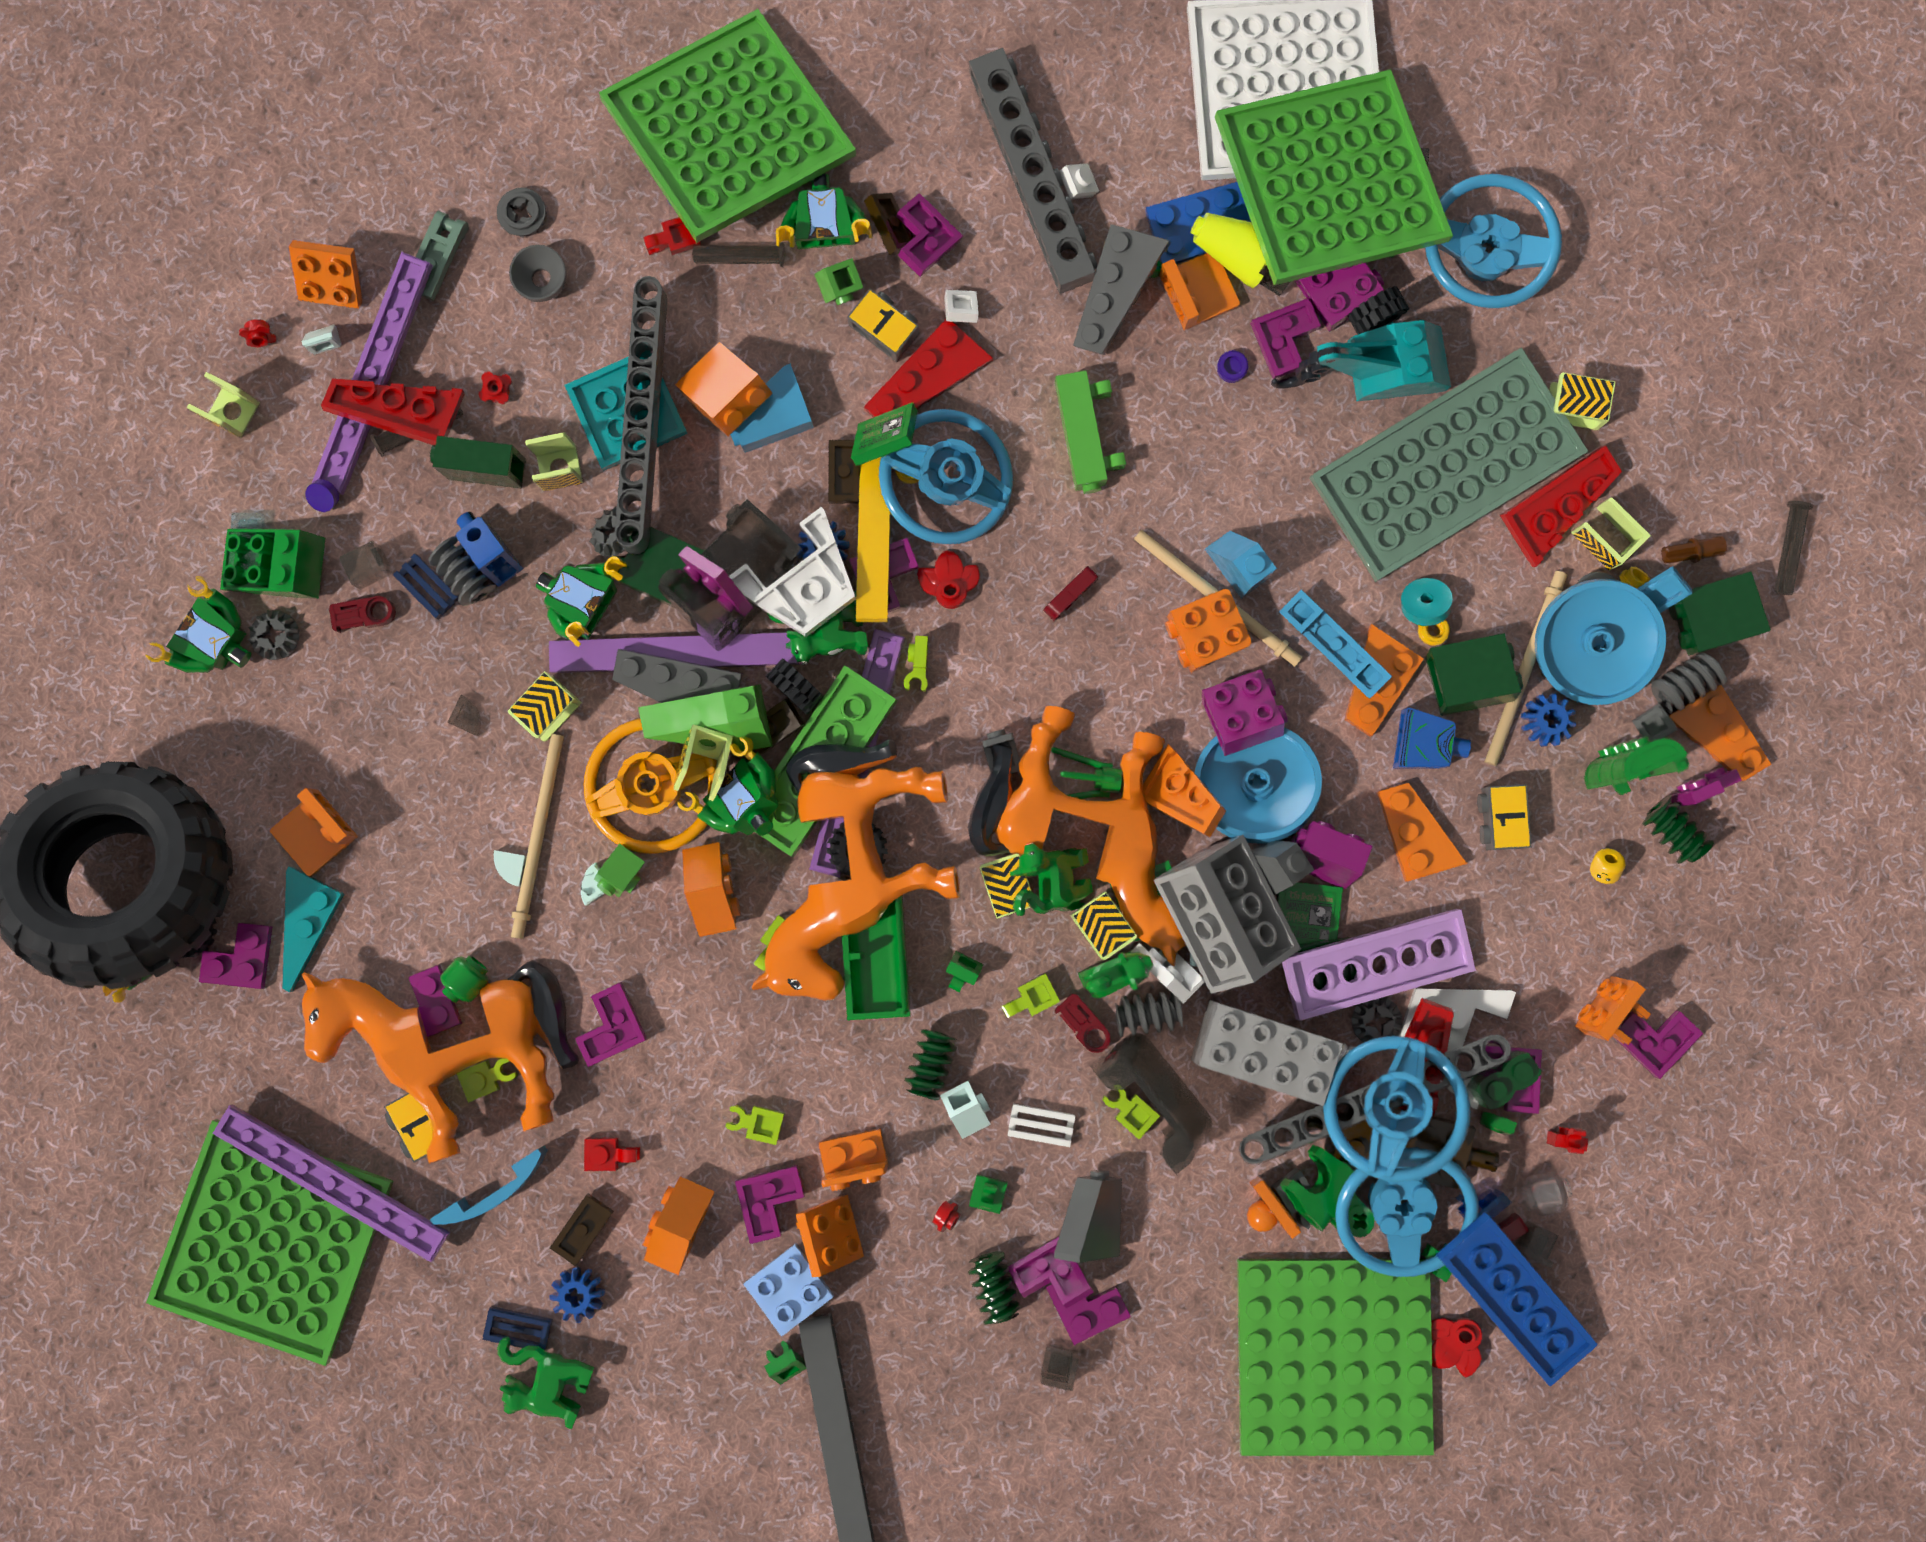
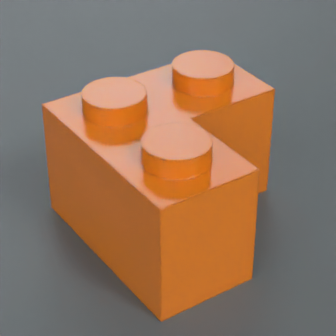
(709, 889)
(675, 1228)

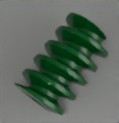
(1678, 831)
(930, 1064)
(994, 1287)

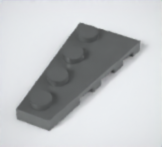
(1120, 276)
(670, 678)

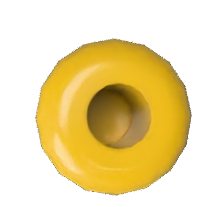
(1607, 866)

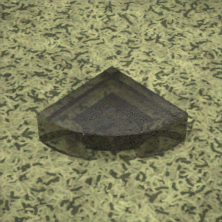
(466, 716)

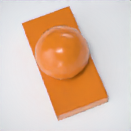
(1266, 1213)

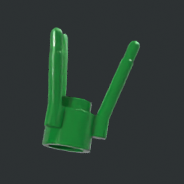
(1106, 779)

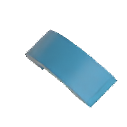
(1335, 644)
(461, 1209)

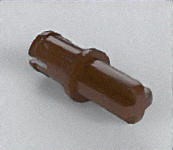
(1694, 550)

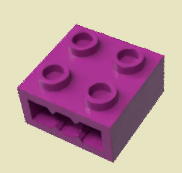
(1340, 291)
(1244, 712)
(1332, 854)

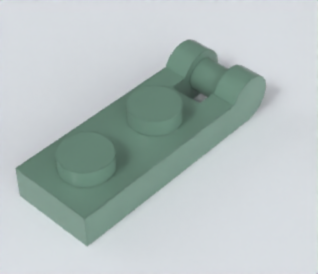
(440, 250)

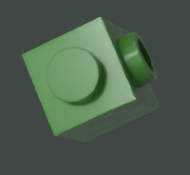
(839, 282)
(619, 872)

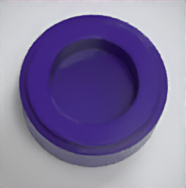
(1232, 366)
(322, 495)

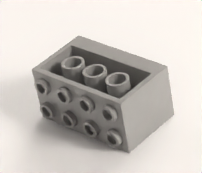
(1227, 915)
(1266, 1052)

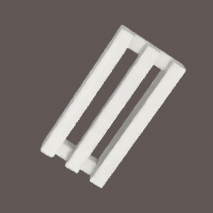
(1068, 1130)

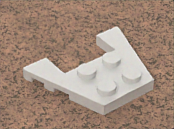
(811, 589)
(1463, 1005)

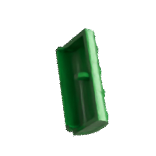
(1634, 760)
(878, 968)

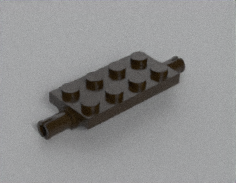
(1432, 1137)

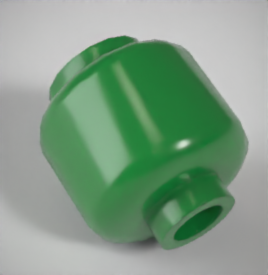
(464, 979)

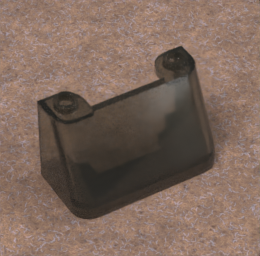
(747, 540)
(1140, 1061)

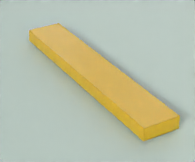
(872, 547)

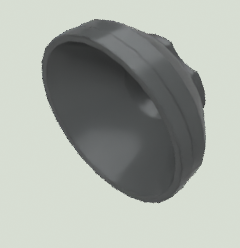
(534, 259)

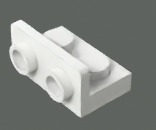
(1179, 979)

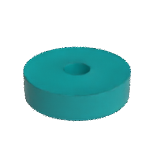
(1426, 613)

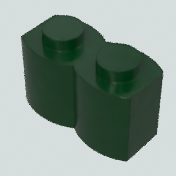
(1499, 1084)

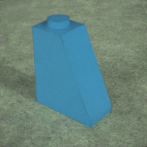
(777, 417)
(1241, 562)

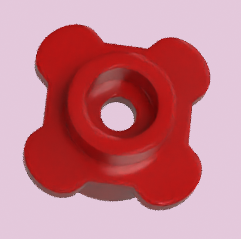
(257, 333)
(501, 394)

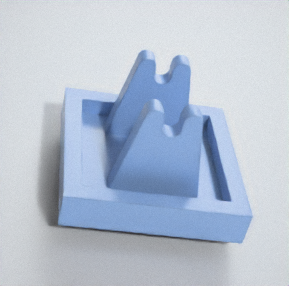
(787, 1290)

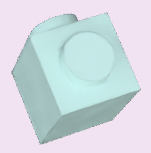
(966, 1109)

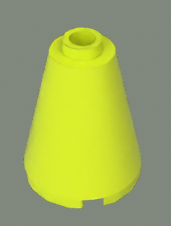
(1232, 245)

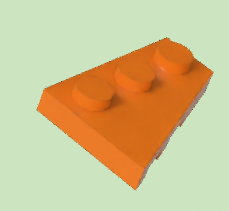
(1400, 663)
(1722, 732)
(1181, 794)
(1416, 835)

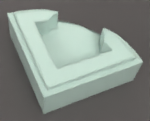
(510, 866)
(589, 888)

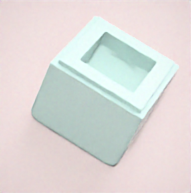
(322, 340)

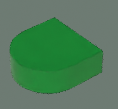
(1497, 1123)

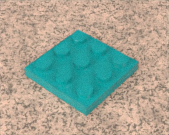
(601, 406)

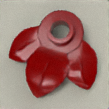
(949, 575)
(1453, 1350)

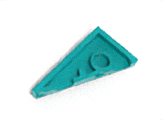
(307, 915)

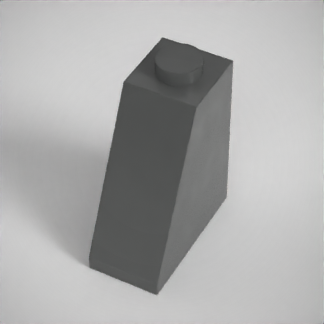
(1281, 863)
(1092, 1220)

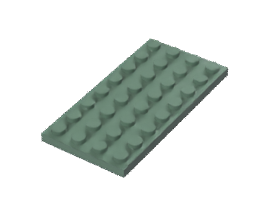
(1448, 464)

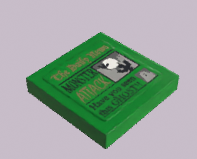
(884, 434)
(1311, 911)

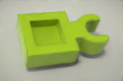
(482, 1079)
(1133, 1113)
(761, 1124)

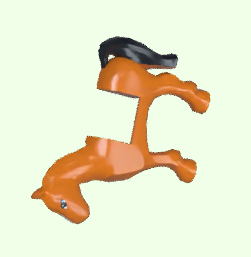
(1131, 840)
(853, 904)
(405, 1056)

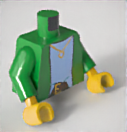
(823, 218)
(579, 596)
(206, 636)
(743, 798)

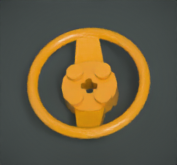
(627, 793)

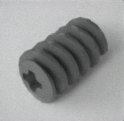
(458, 572)
(1687, 680)
(1148, 1013)

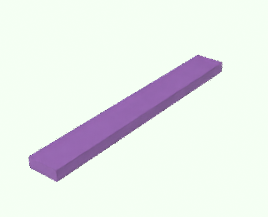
(375, 365)
(601, 654)
(880, 671)
(331, 1183)

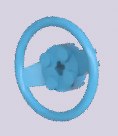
(1510, 247)
(972, 480)
(1390, 1130)
(1404, 1221)

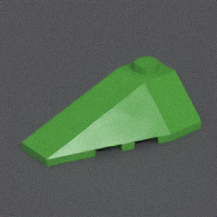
(731, 712)

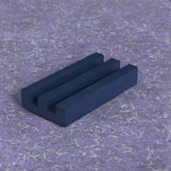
(408, 568)
(518, 1316)

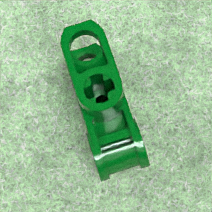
(1319, 1202)

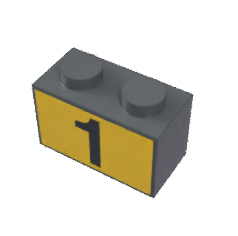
(884, 324)
(1504, 817)
(411, 1124)

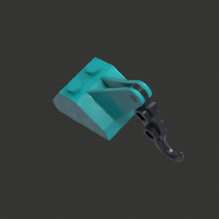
(1383, 362)

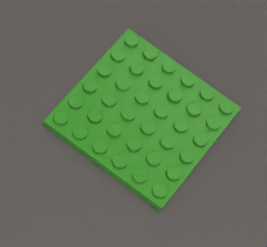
(727, 125)
(1332, 176)
(263, 1254)
(1333, 1359)

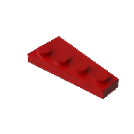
(933, 368)
(395, 408)
(1551, 510)
(1432, 1026)

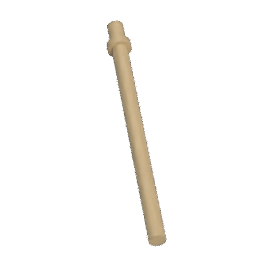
(1280, 647)
(1525, 670)
(521, 915)

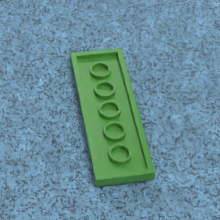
(846, 715)

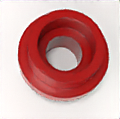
(946, 1216)

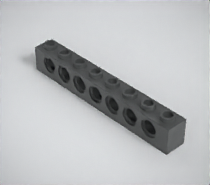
(996, 69)

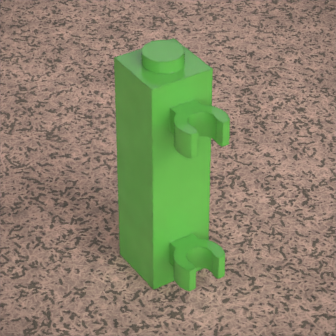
(1082, 433)

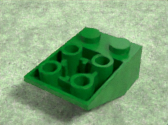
(286, 565)

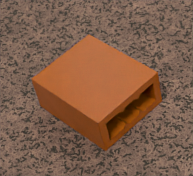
(723, 388)

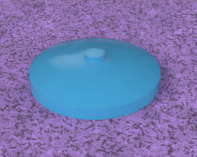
(1600, 641)
(1264, 788)

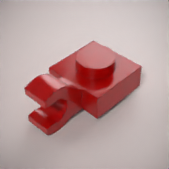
(674, 236)
(1569, 1138)
(604, 1154)

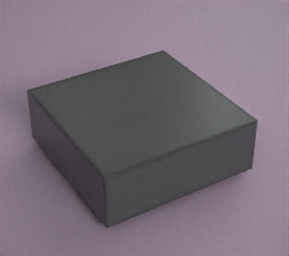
(1655, 723)

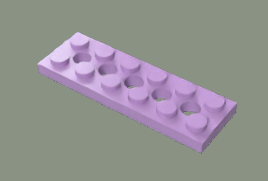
(1363, 949)

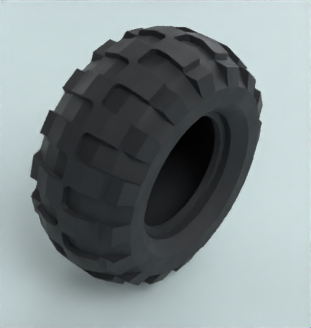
(153, 930)

